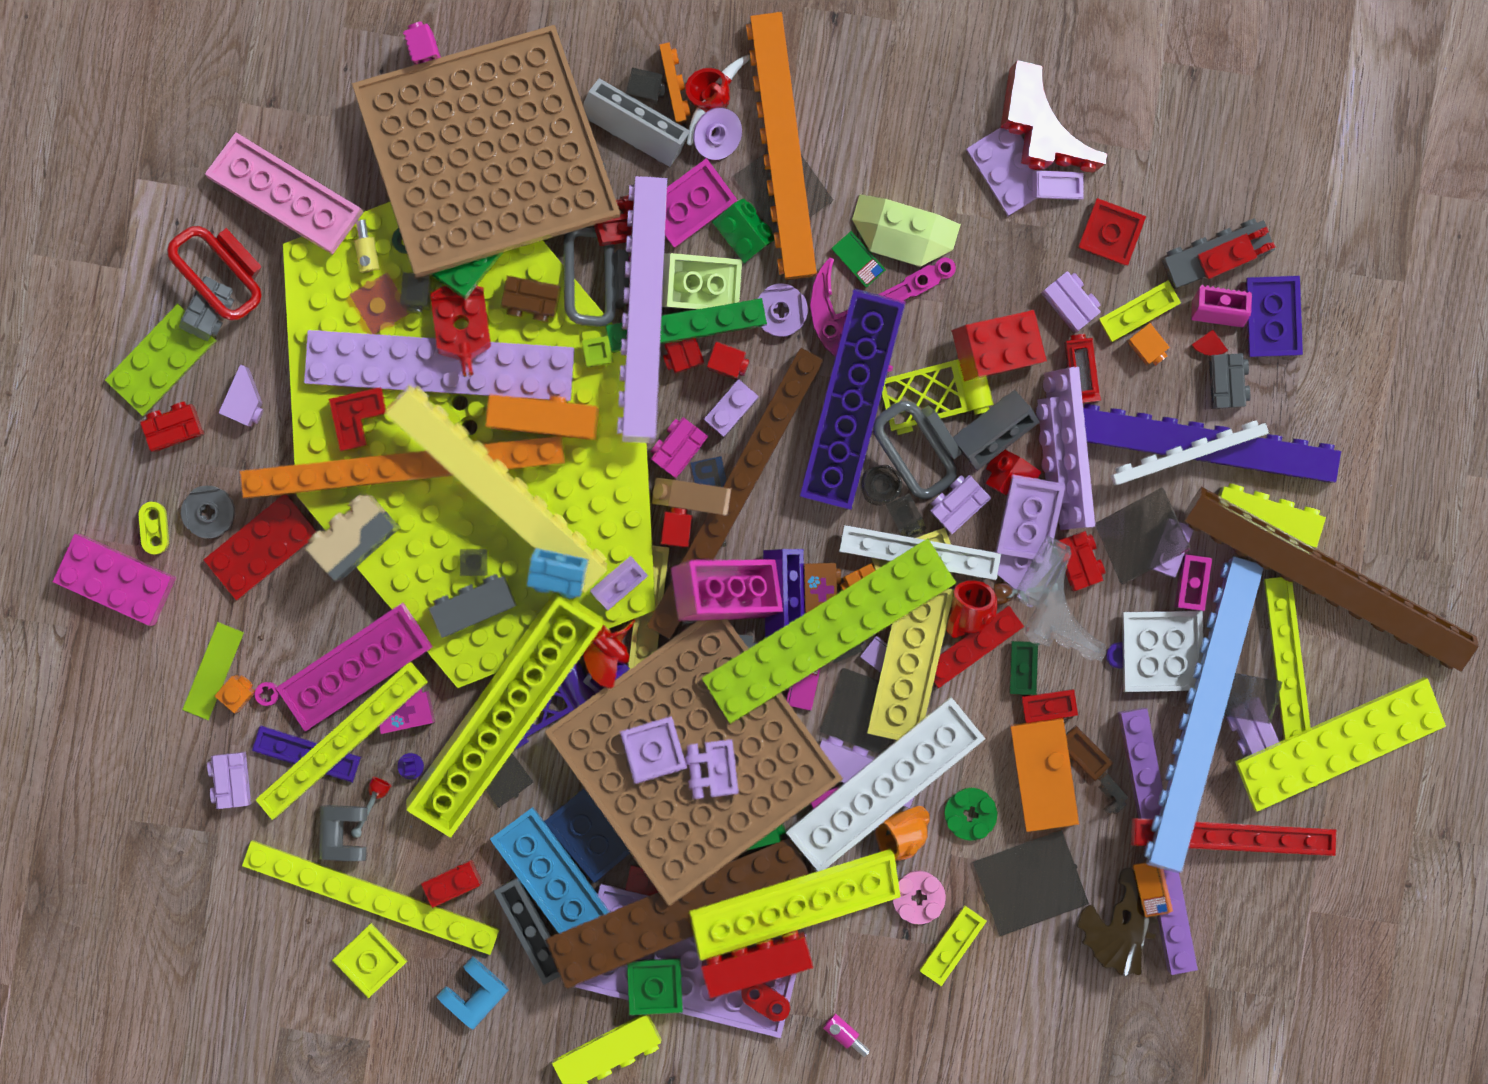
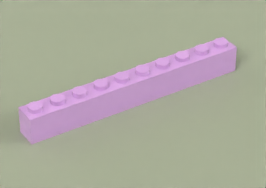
(644, 310)

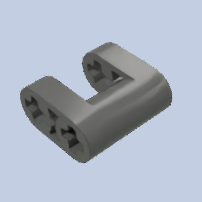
(331, 833)

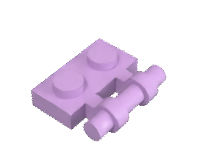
(720, 765)

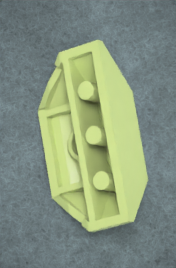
(903, 230)

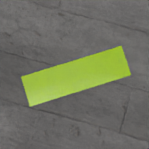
(213, 670)

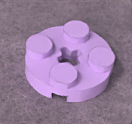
(790, 298)

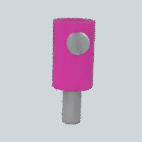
(844, 1034)

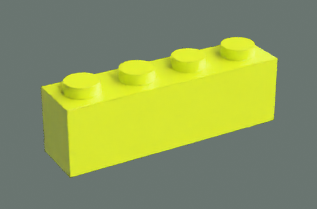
(1301, 524)
(608, 1051)

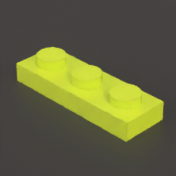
(1139, 311)
(953, 945)

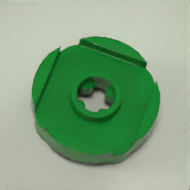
(979, 826)

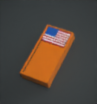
(1152, 889)

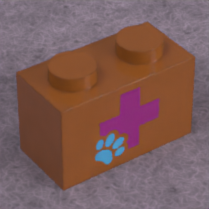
(820, 583)

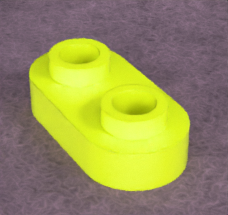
(151, 528)

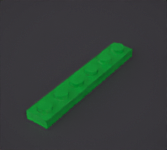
(700, 323)

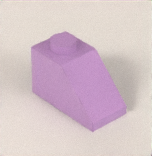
(243, 399)

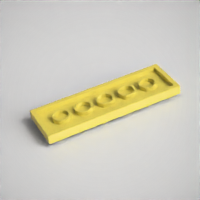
(910, 668)

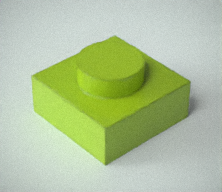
(597, 351)

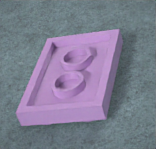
(1000, 164)
(1029, 515)

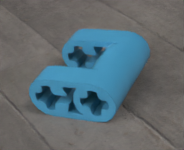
(481, 1002)

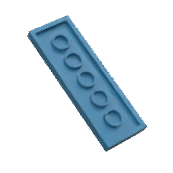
(548, 872)

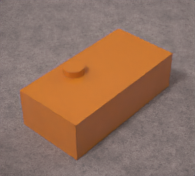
(542, 416)
(1044, 774)

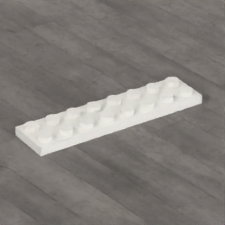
(885, 784)

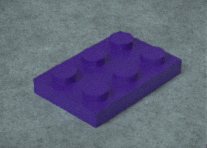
(1275, 316)

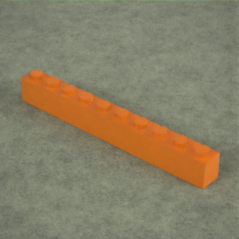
(783, 146)

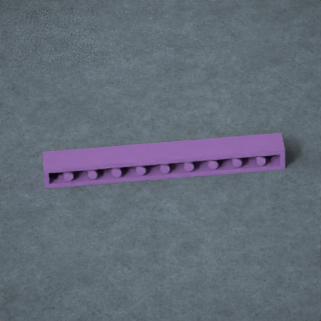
(1147, 790)

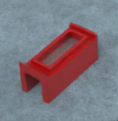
(1081, 354)

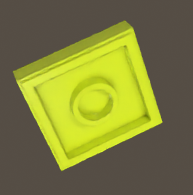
(369, 960)

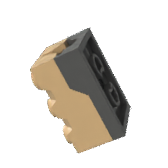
(352, 537)

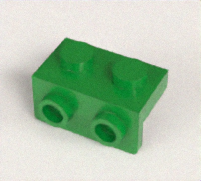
(744, 230)

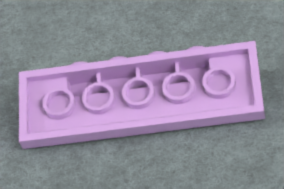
(1066, 446)

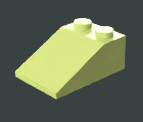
(700, 281)

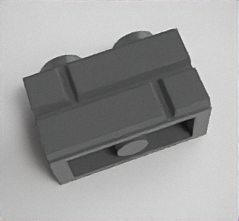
(200, 316)
(1228, 381)

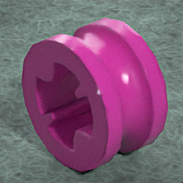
(260, 689)

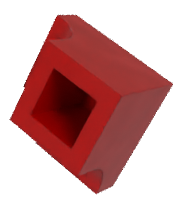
(1005, 466)

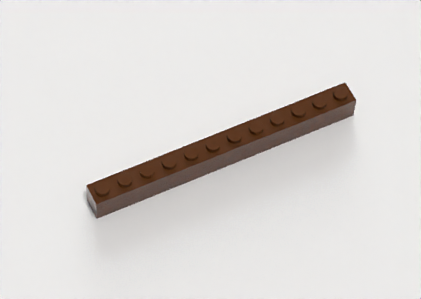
(744, 477)
(1330, 579)

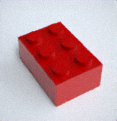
(999, 345)

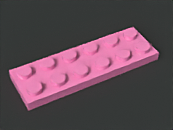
(284, 193)

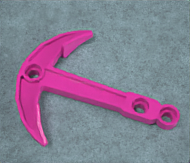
(824, 314)

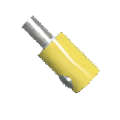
(365, 249)

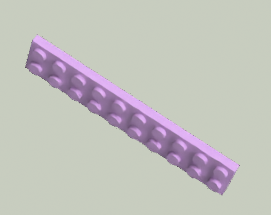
(405, 360)

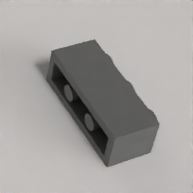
(996, 429)
(472, 605)

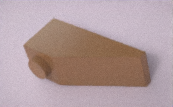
(691, 496)

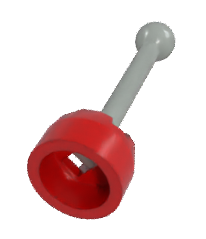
(377, 789)

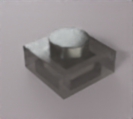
(473, 562)

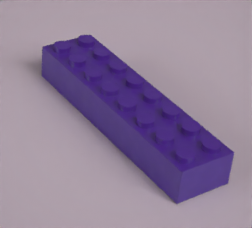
(852, 398)

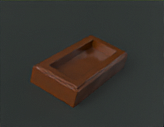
(1087, 754)

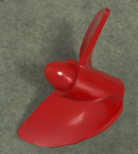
(604, 653)

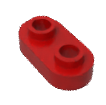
(766, 1000)

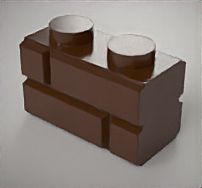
(530, 297)

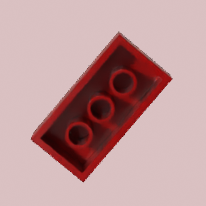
(757, 964)

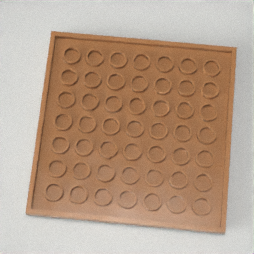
(485, 151)
(665, 829)

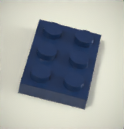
(587, 835)

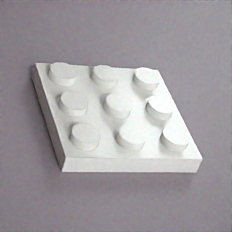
(1161, 650)

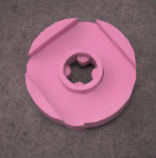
(929, 886)

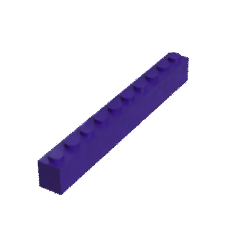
(1256, 454)

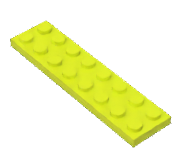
(1340, 744)
(795, 904)

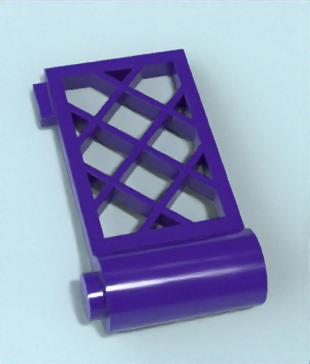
(574, 693)

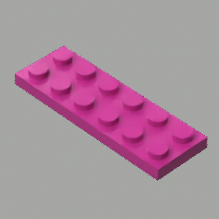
(354, 667)

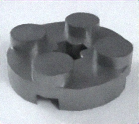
(197, 501)

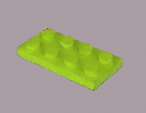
(158, 362)

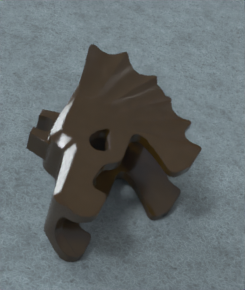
(1119, 943)

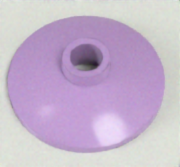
(724, 140)

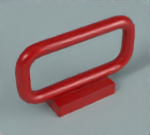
(233, 255)

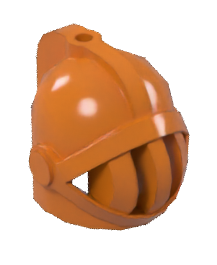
(907, 831)

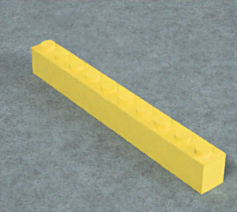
(490, 480)

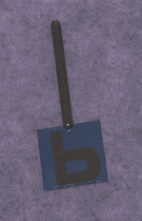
(710, 473)

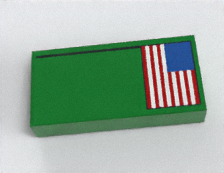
(858, 259)

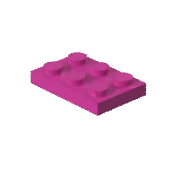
(695, 202)

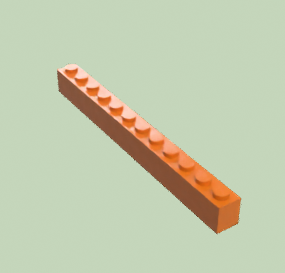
(389, 468)

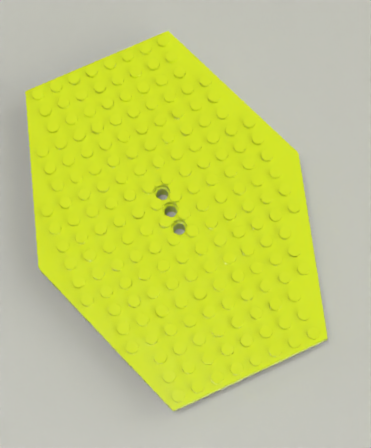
(596, 491)

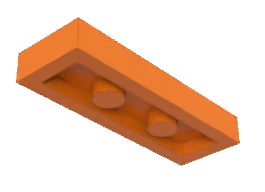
(675, 83)

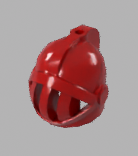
(967, 611)

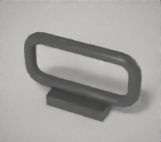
(614, 280)
(937, 436)

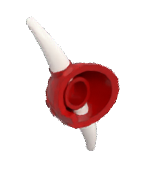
(710, 90)

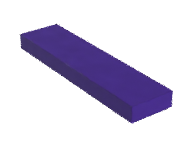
(293, 748)

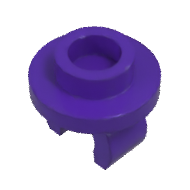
(410, 766)

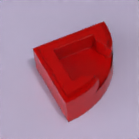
(1209, 344)

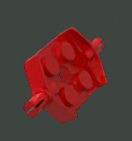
(460, 343)

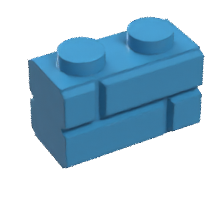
(557, 573)

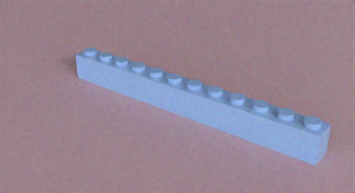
(1204, 715)

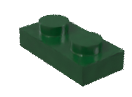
(1023, 668)

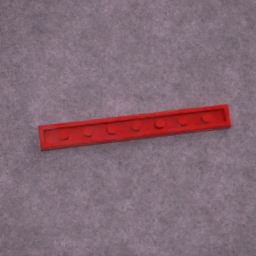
(1248, 838)

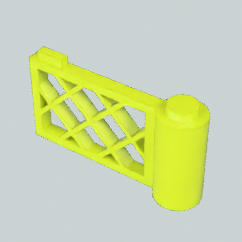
(972, 394)

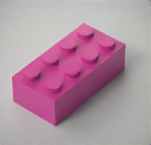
(114, 579)
(726, 589)

